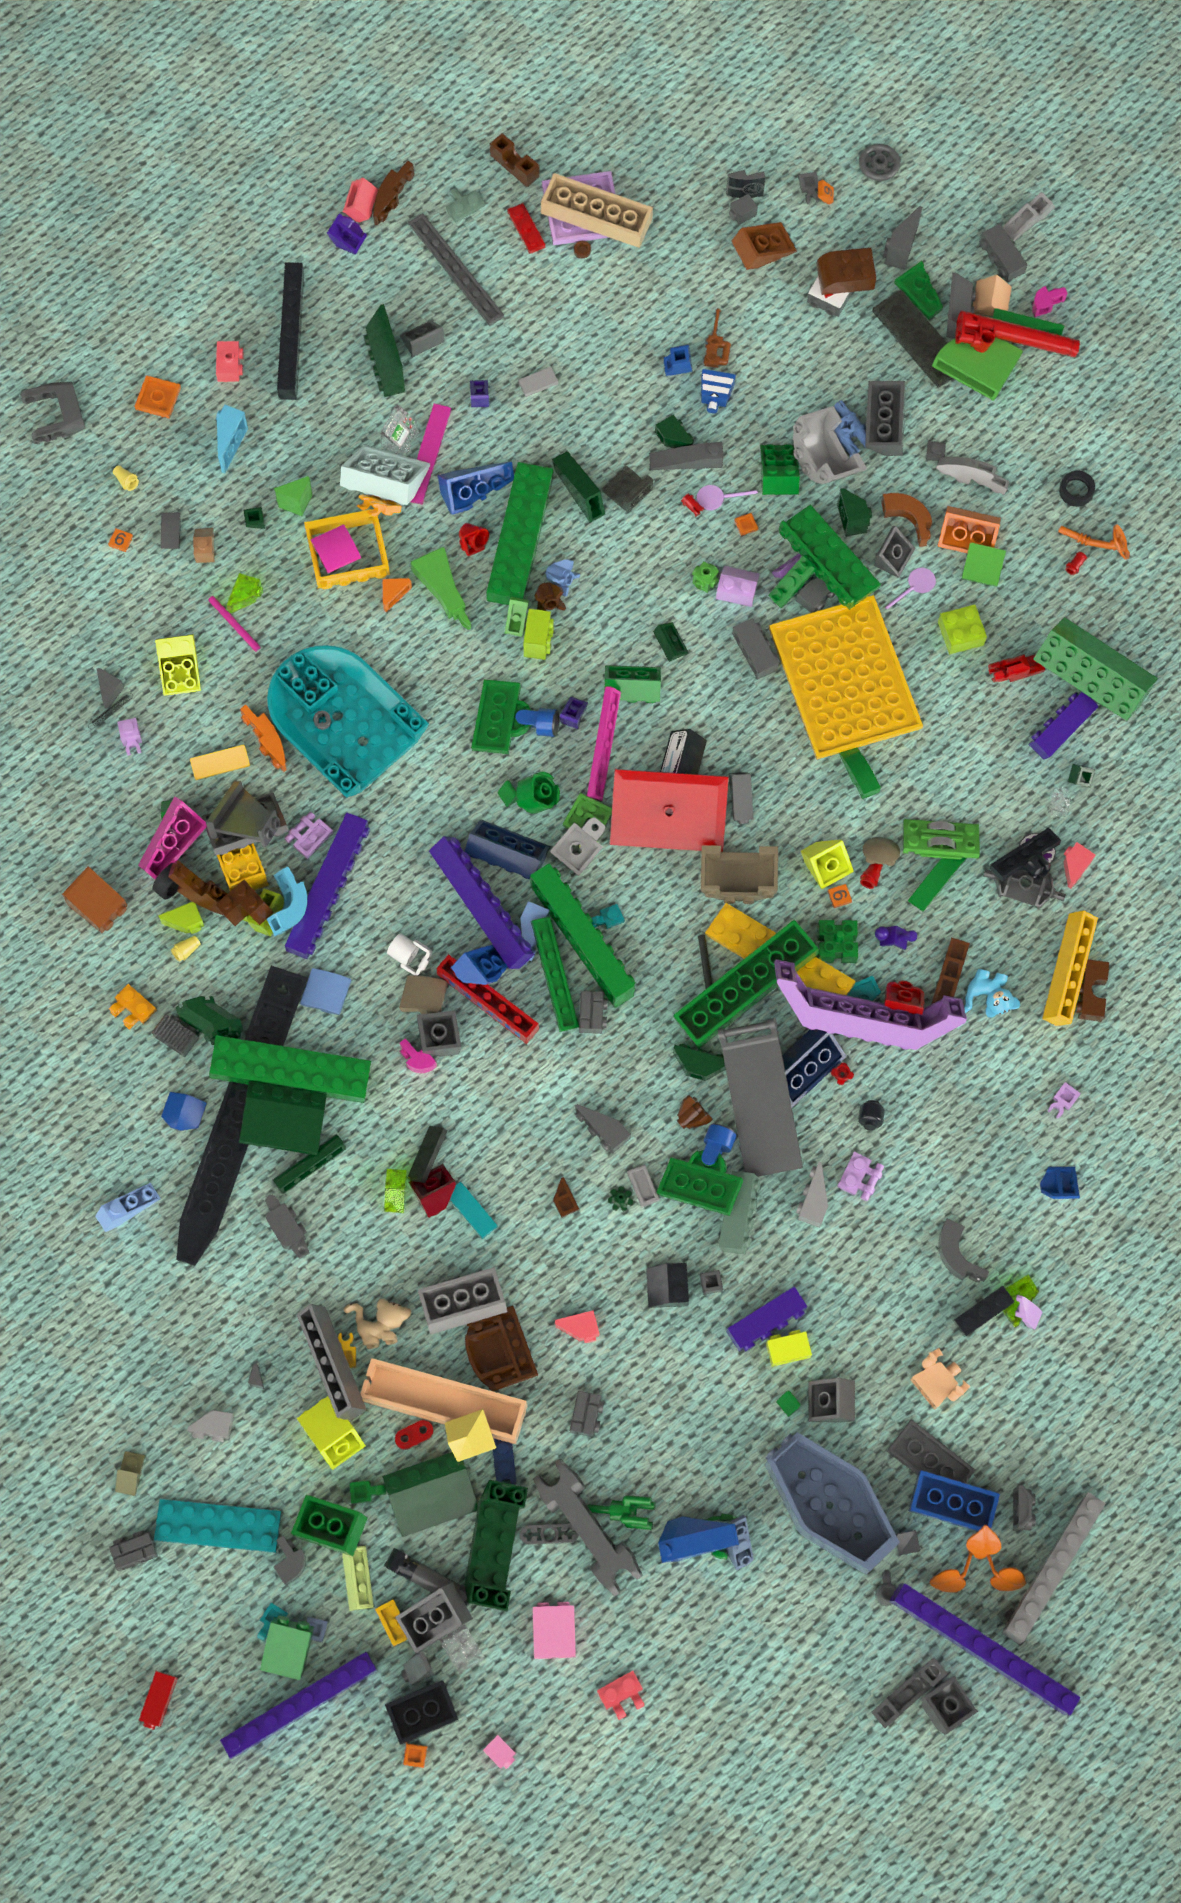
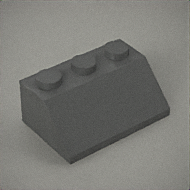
(960, 300)

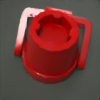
(473, 536)

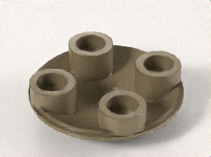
(881, 851)

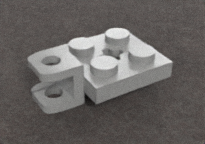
(583, 836)

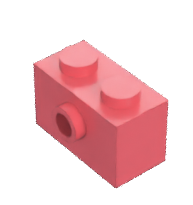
(360, 200)
(228, 361)

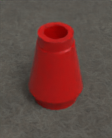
(871, 876)

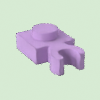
(1065, 1099)

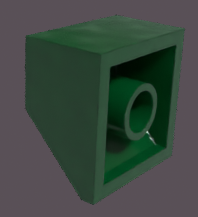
(853, 513)

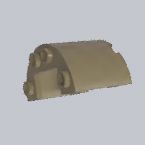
(739, 874)

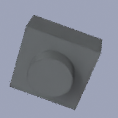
(935, 450)

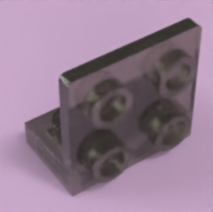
(628, 488)

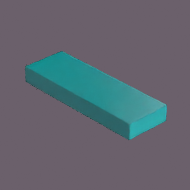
(472, 1211)

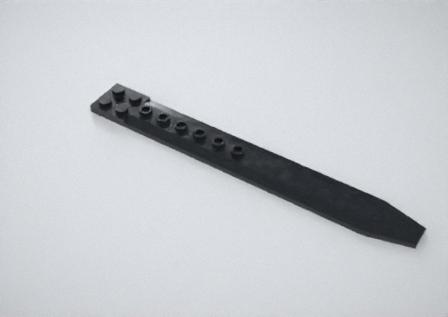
(223, 1151)

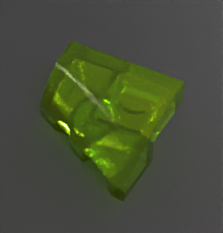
(1023, 1287)

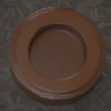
(582, 249)

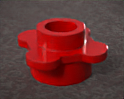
(843, 1067)

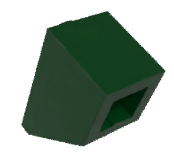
(672, 433)

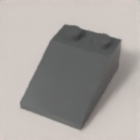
(900, 244)

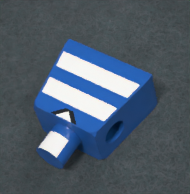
(716, 389)

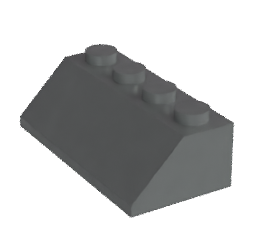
(885, 417)

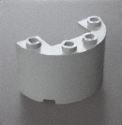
(820, 449)

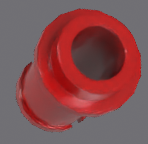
(692, 504)
(1073, 567)

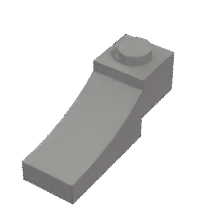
(1028, 216)

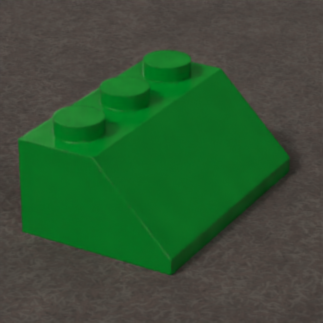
(634, 682)

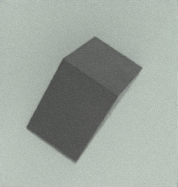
(109, 686)

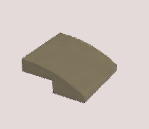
(423, 994)

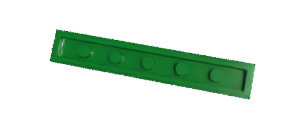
(554, 974)

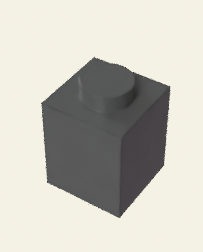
(743, 209)

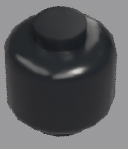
(871, 1115)

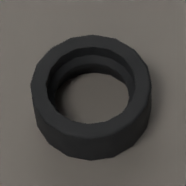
(1074, 500)
(164, 885)

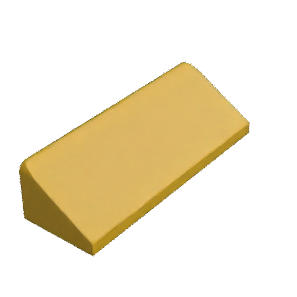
(219, 762)

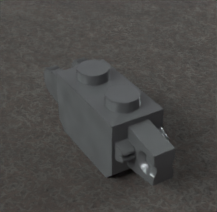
(285, 1227)

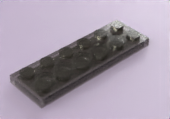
(913, 333)

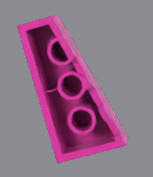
(172, 838)

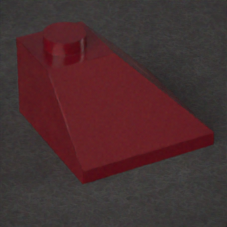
(436, 1192)

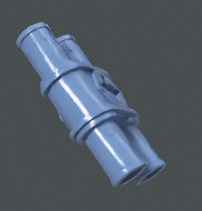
(856, 429)

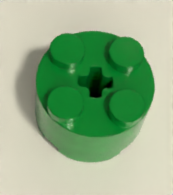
(537, 793)

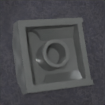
(1022, 1509)
(948, 1706)

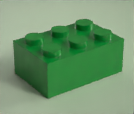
(329, 1525)

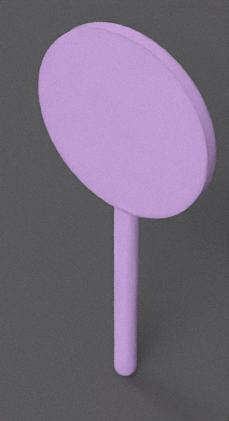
(712, 497)
(920, 580)

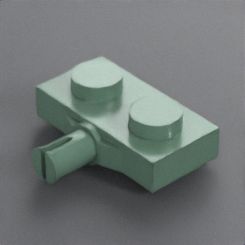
(464, 205)

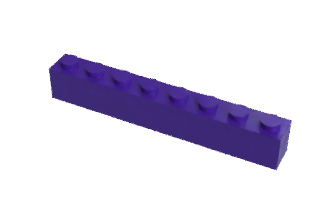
(327, 885)
(481, 902)
(298, 1705)

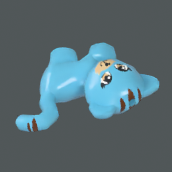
(998, 999)

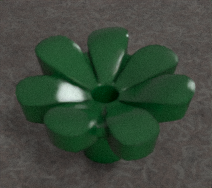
(622, 1203)

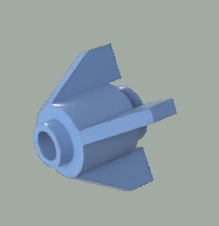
(561, 574)

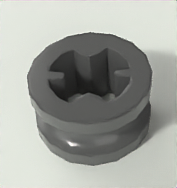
(322, 714)

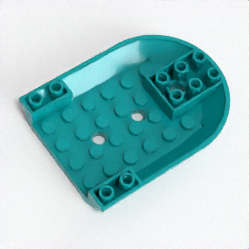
(368, 709)

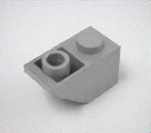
(214, 1425)

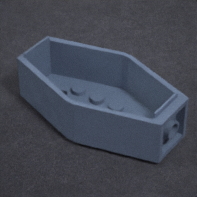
(837, 1482)

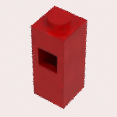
(157, 1700)

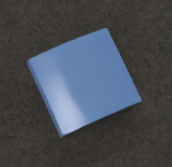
(325, 991)

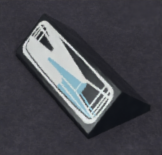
(683, 752)

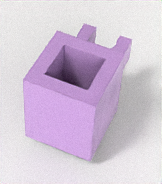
(130, 734)

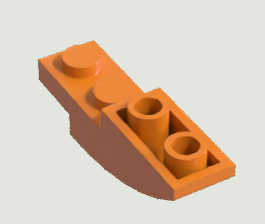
(268, 737)

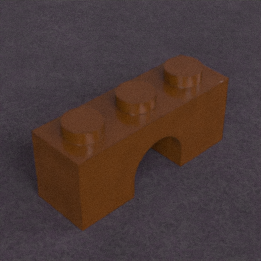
(504, 152)
(1090, 1006)

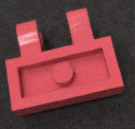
(620, 1690)

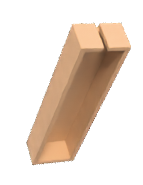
(441, 1398)

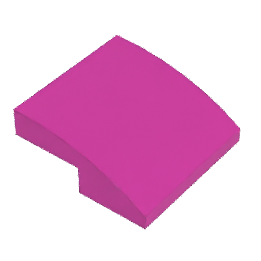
(336, 548)

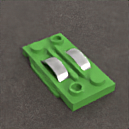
(941, 839)

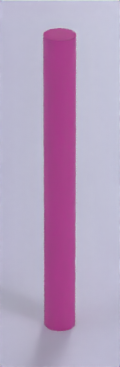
(231, 620)

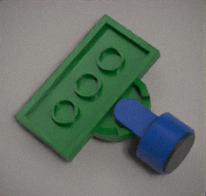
(505, 716)
(704, 1178)

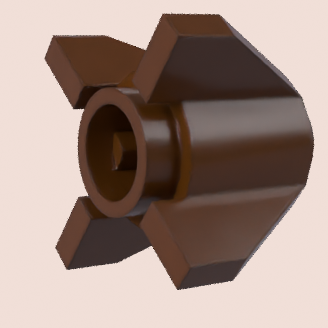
(548, 597)
(692, 1114)

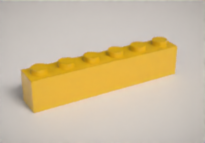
(1070, 968)

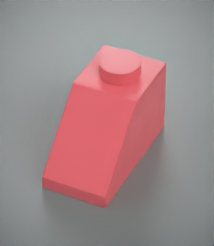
(1076, 862)
(580, 1326)

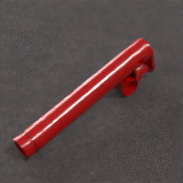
(982, 330)

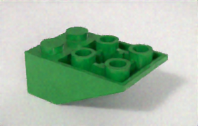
(779, 470)

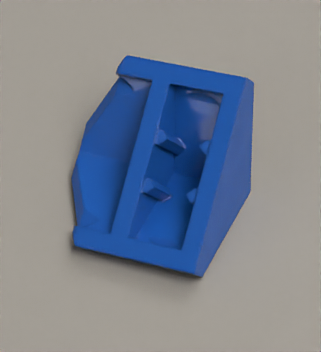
(183, 1111)
(1060, 1183)

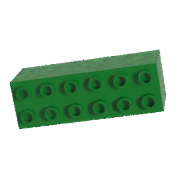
(1095, 668)

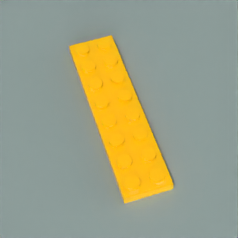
(745, 935)

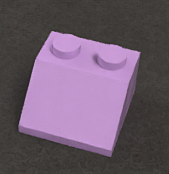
(737, 586)

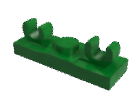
(792, 581)

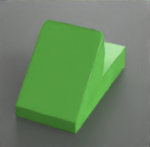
(516, 616)

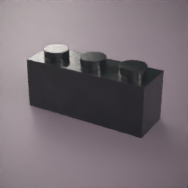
(983, 1311)

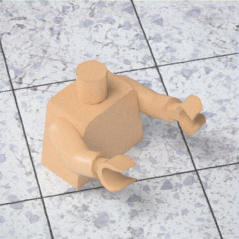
(937, 1381)

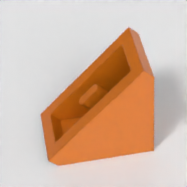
(394, 590)

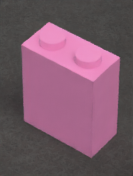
(554, 1631)

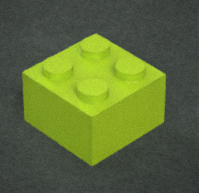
(962, 629)
(538, 634)

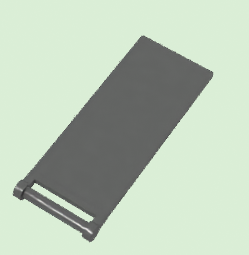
(761, 1100)

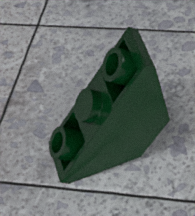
(699, 1062)

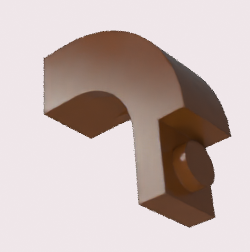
(910, 508)

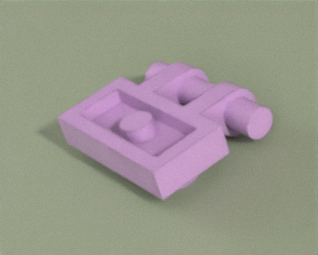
(312, 838)
(854, 1174)

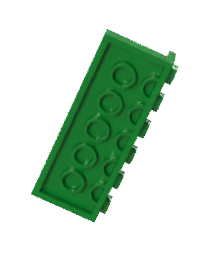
(832, 557)

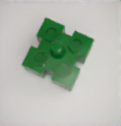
(838, 941)

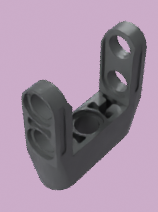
(69, 407)

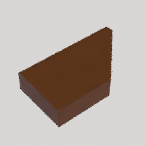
(564, 1199)

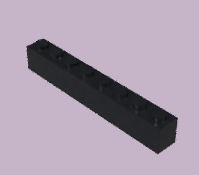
(290, 331)

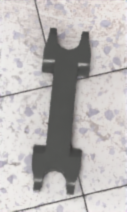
(567, 1498)

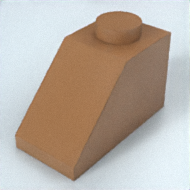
(203, 545)

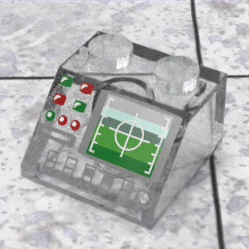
(398, 431)

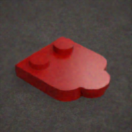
(904, 997)

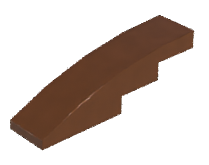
(951, 969)

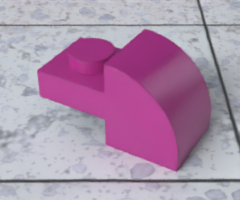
(1045, 300)
(418, 1061)

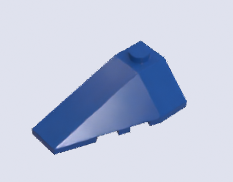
(468, 485)
(480, 966)
(693, 1537)

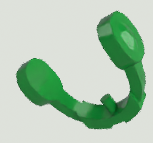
(724, 1517)

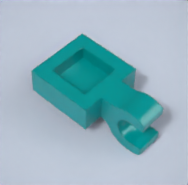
(609, 916)
(271, 1611)

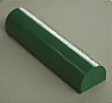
(309, 1164)

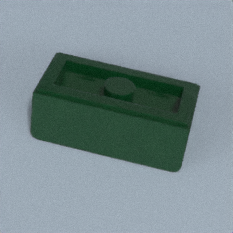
(670, 641)

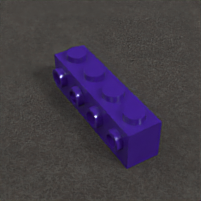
(1063, 725)
(766, 1319)

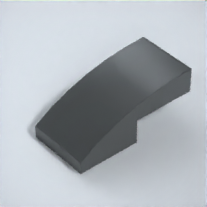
(170, 530)

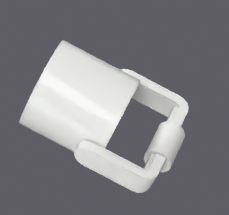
(405, 950)

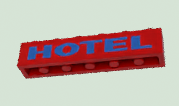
(491, 1003)

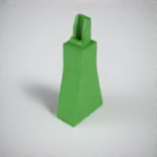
(436, 575)

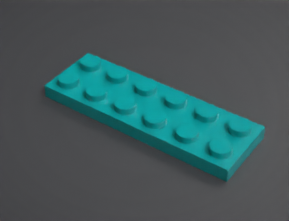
(217, 1525)

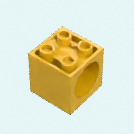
(242, 865)

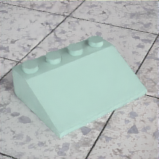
(383, 474)

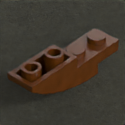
(388, 192)
(195, 888)

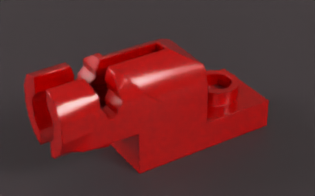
(1015, 668)

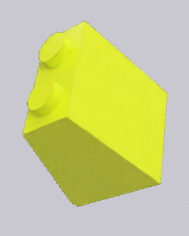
(331, 1435)

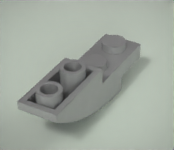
(966, 469)

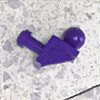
(895, 936)

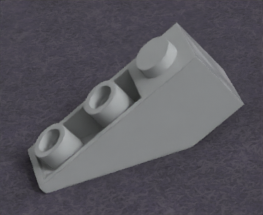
(815, 1203)

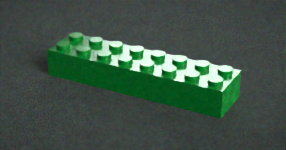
(520, 533)
(582, 935)
(744, 984)
(290, 1067)

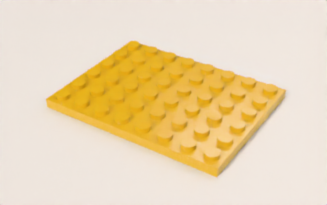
(845, 677)

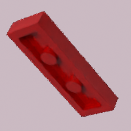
(526, 228)

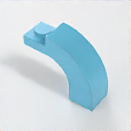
(294, 902)

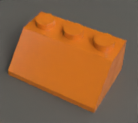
(966, 526)

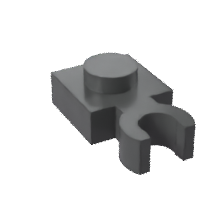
(809, 185)

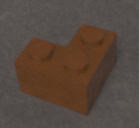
(244, 902)

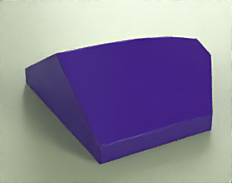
(346, 234)

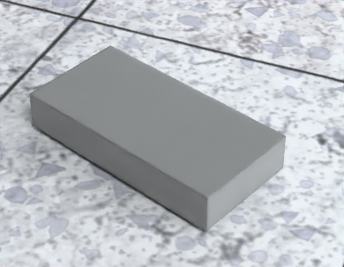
(538, 381)
(643, 1186)

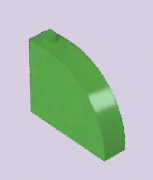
(977, 370)

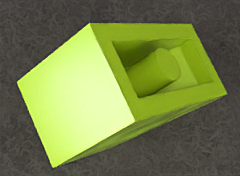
(184, 918)

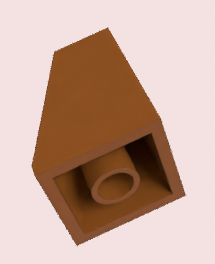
(94, 900)

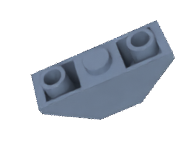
(741, 1554)

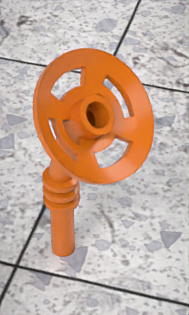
(1118, 543)

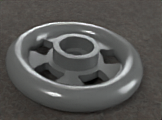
(879, 157)

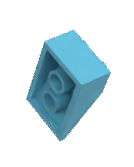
(230, 433)

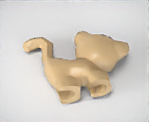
(389, 1316)

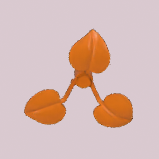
(980, 1545)

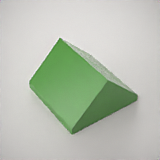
(294, 495)

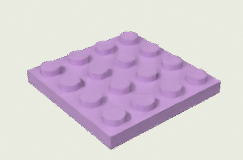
(567, 233)

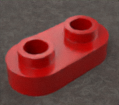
(414, 1435)

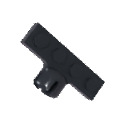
(1028, 857)

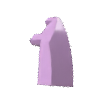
(1028, 1312)

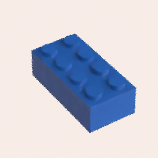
(953, 1501)

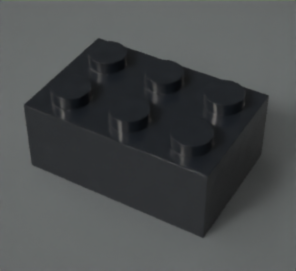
(421, 1712)

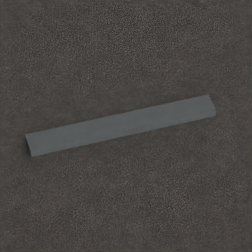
(456, 269)

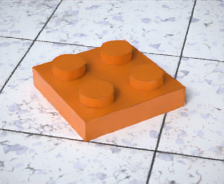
(157, 397)

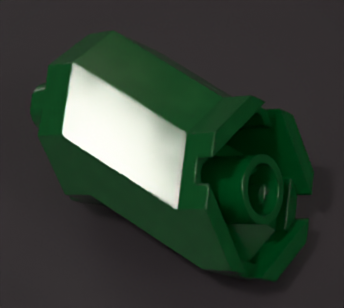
(209, 1018)

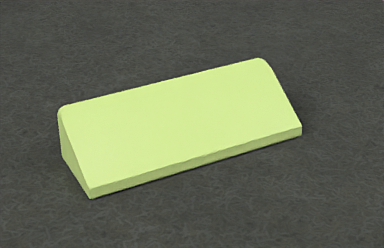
(357, 1586)

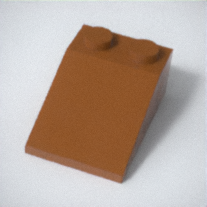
(762, 244)

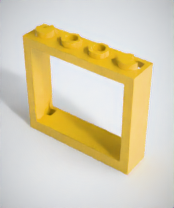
(349, 520)

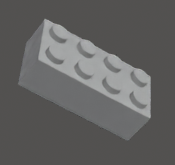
(462, 1300)

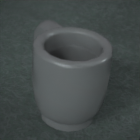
(886, 1590)

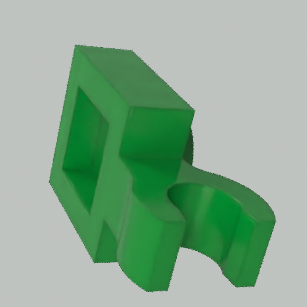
(363, 1491)

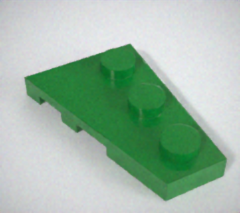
(918, 288)

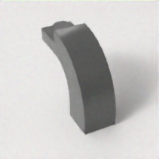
(951, 1254)

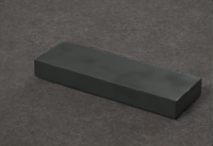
(427, 1154)

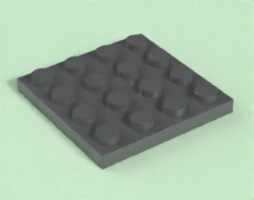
(229, 842)

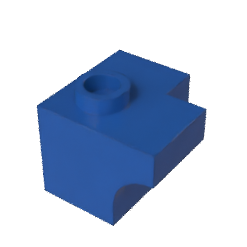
(678, 361)

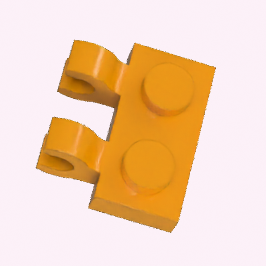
(387, 507)
(135, 1003)

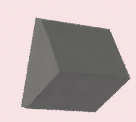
(423, 337)
(894, 553)

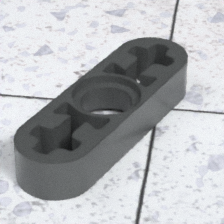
(533, 1528)

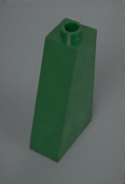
(579, 486)

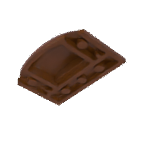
(499, 1351)

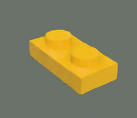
(387, 1616)

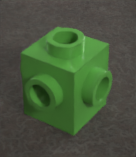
(705, 576)

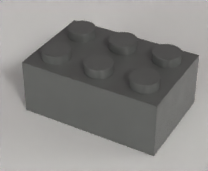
(434, 1617)

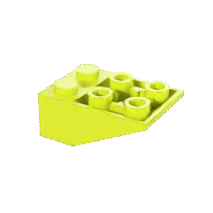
(178, 664)

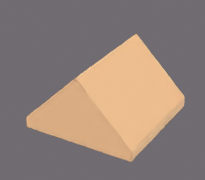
(991, 294)

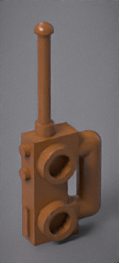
(715, 342)

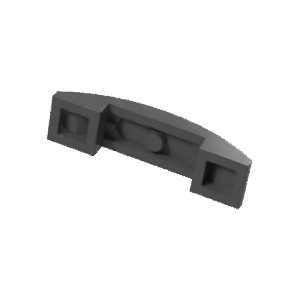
(909, 1692)

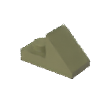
(129, 1473)

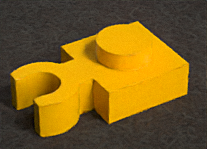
(350, 1352)

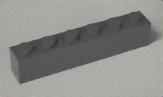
(331, 1362)

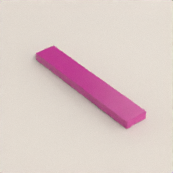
(431, 445)
(603, 743)

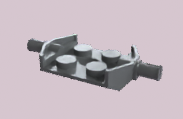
(1035, 895)

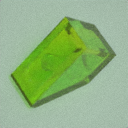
(244, 593)
(395, 1190)

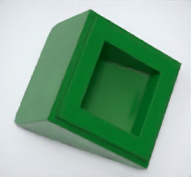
(508, 793)
(788, 1403)

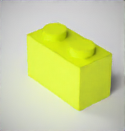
(788, 1348)

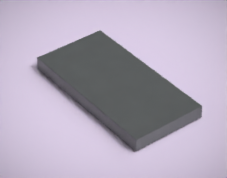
(923, 1452)

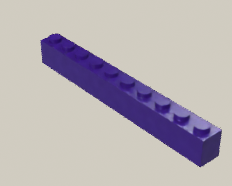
(985, 1649)

